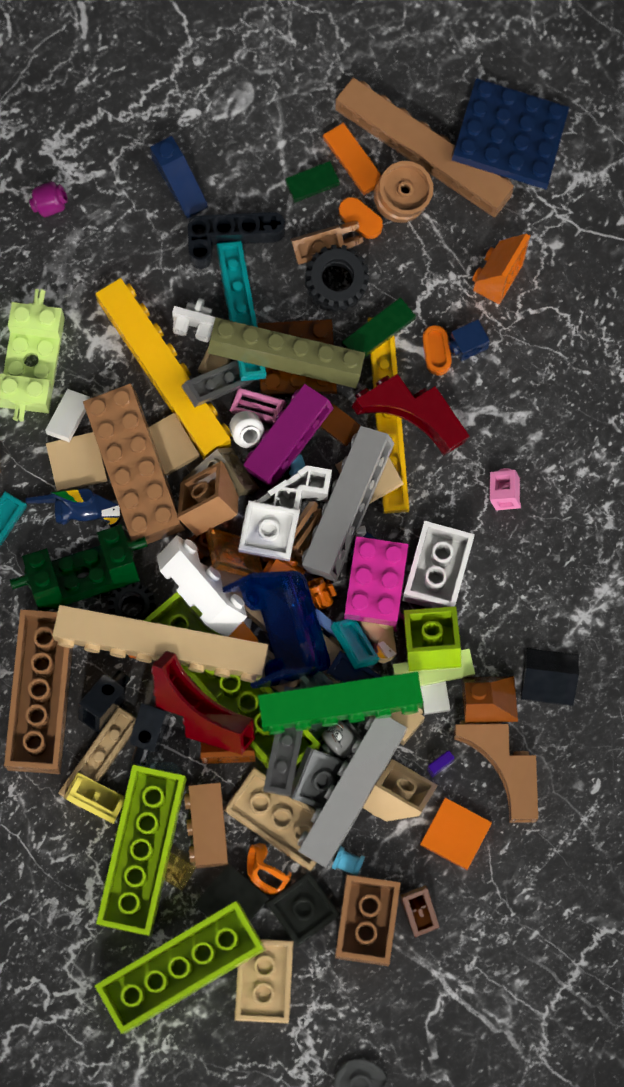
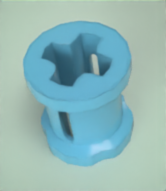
(348, 862)

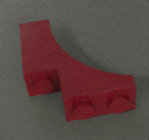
(424, 409)
(202, 717)

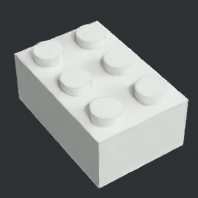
(438, 566)

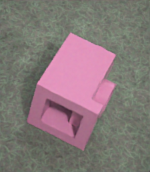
(500, 495)

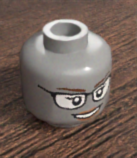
(339, 739)

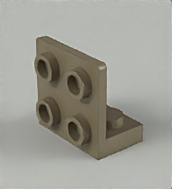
(240, 477)

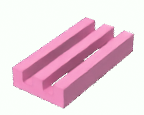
(260, 397)

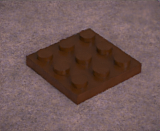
(285, 384)

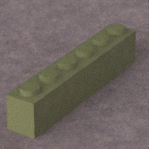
(286, 353)

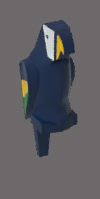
(80, 506)

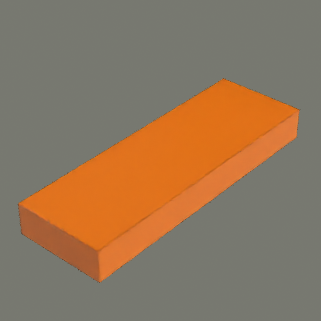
(352, 158)

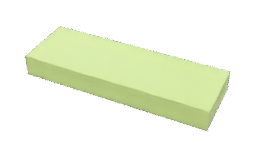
(435, 676)

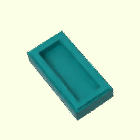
(10, 512)
(354, 643)

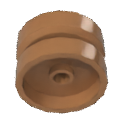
(413, 181)

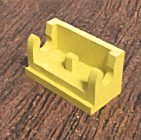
(94, 797)

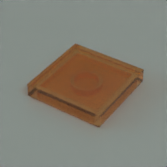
(225, 554)

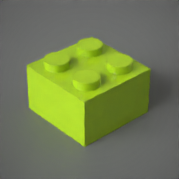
(432, 638)

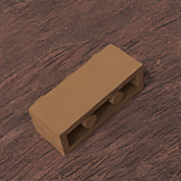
(206, 825)

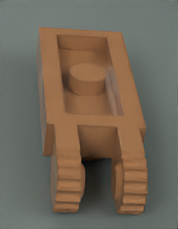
(307, 245)

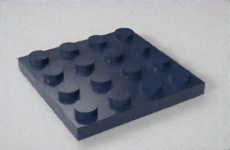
(510, 134)

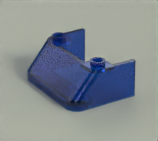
(289, 623)

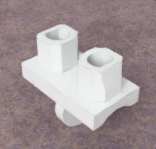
(195, 316)

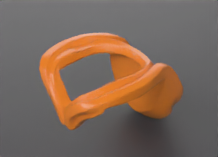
(255, 859)

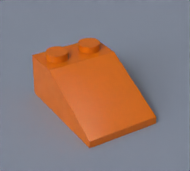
(501, 267)

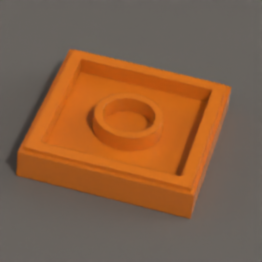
(456, 834)

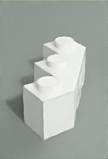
(308, 483)
(201, 586)

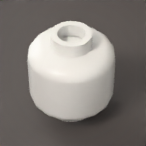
(246, 429)

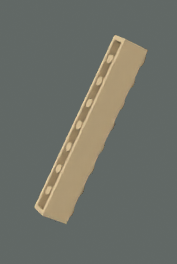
(151, 640)

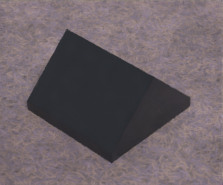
(550, 677)

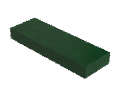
(380, 328)

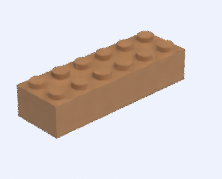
(133, 464)
(38, 697)

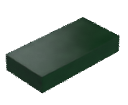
(312, 181)

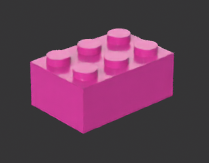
(376, 581)

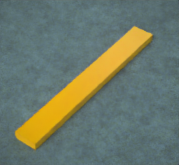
(383, 364)

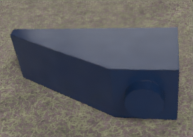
(178, 176)

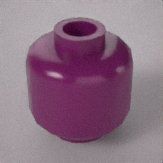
(48, 199)

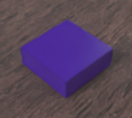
(440, 763)

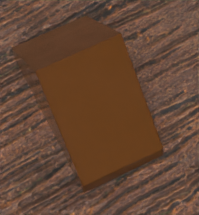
(419, 911)

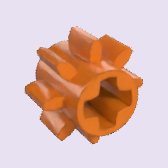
(321, 592)

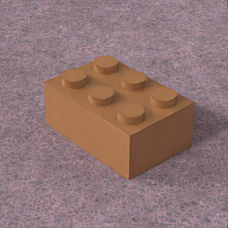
(367, 920)

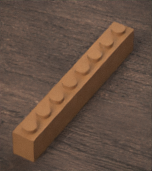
(422, 146)

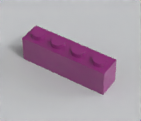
(288, 435)

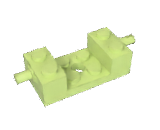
(38, 333)

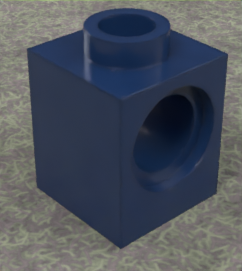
(468, 340)

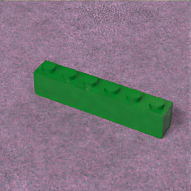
(340, 702)

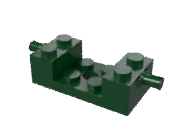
(57, 580)

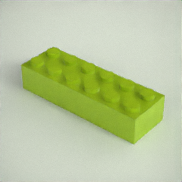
(141, 850)
(180, 967)

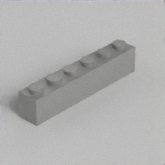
(347, 503)
(352, 790)

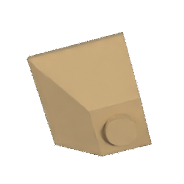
(399, 793)

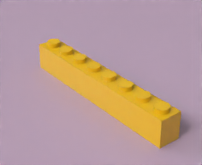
(161, 366)

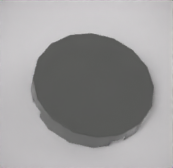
(360, 1074)

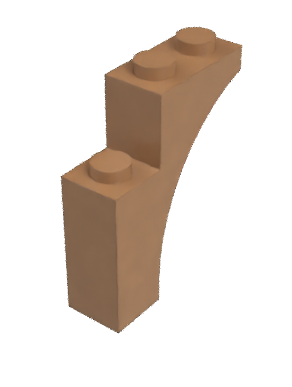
(515, 771)

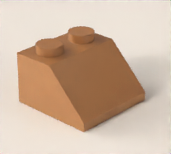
(207, 499)

